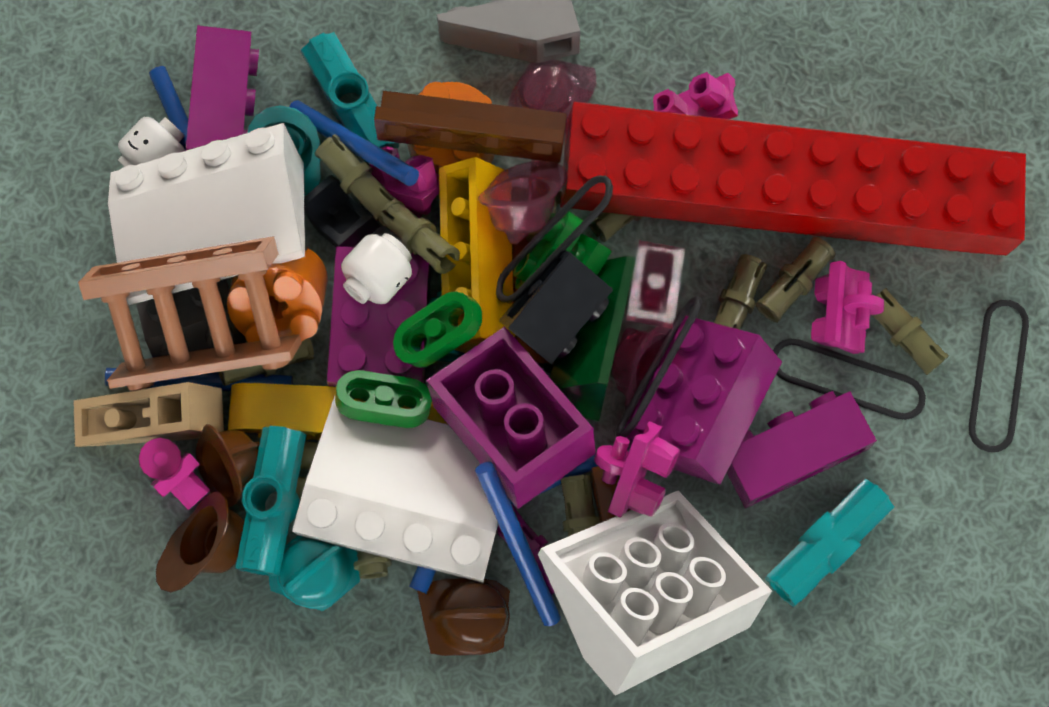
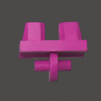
(705, 98)
(421, 194)
(848, 308)
(645, 454)
(171, 471)

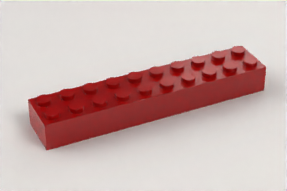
(796, 179)

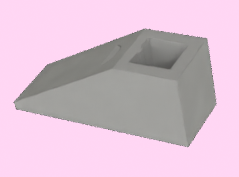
(514, 28)

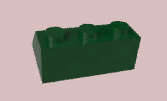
(587, 367)

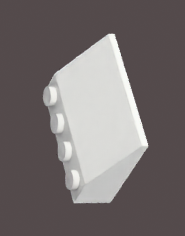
(211, 198)
(398, 496)
(651, 591)

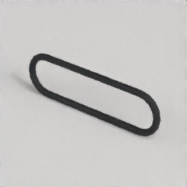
(570, 239)
(1018, 376)
(904, 416)
(620, 431)

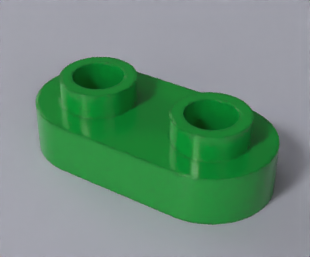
(546, 247)
(440, 326)
(383, 399)

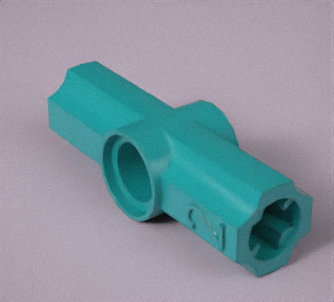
(338, 77)
(263, 530)
(829, 542)

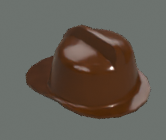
(226, 461)
(202, 543)
(465, 616)

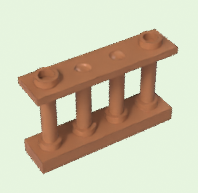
(204, 269)

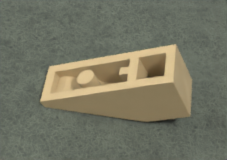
(147, 414)

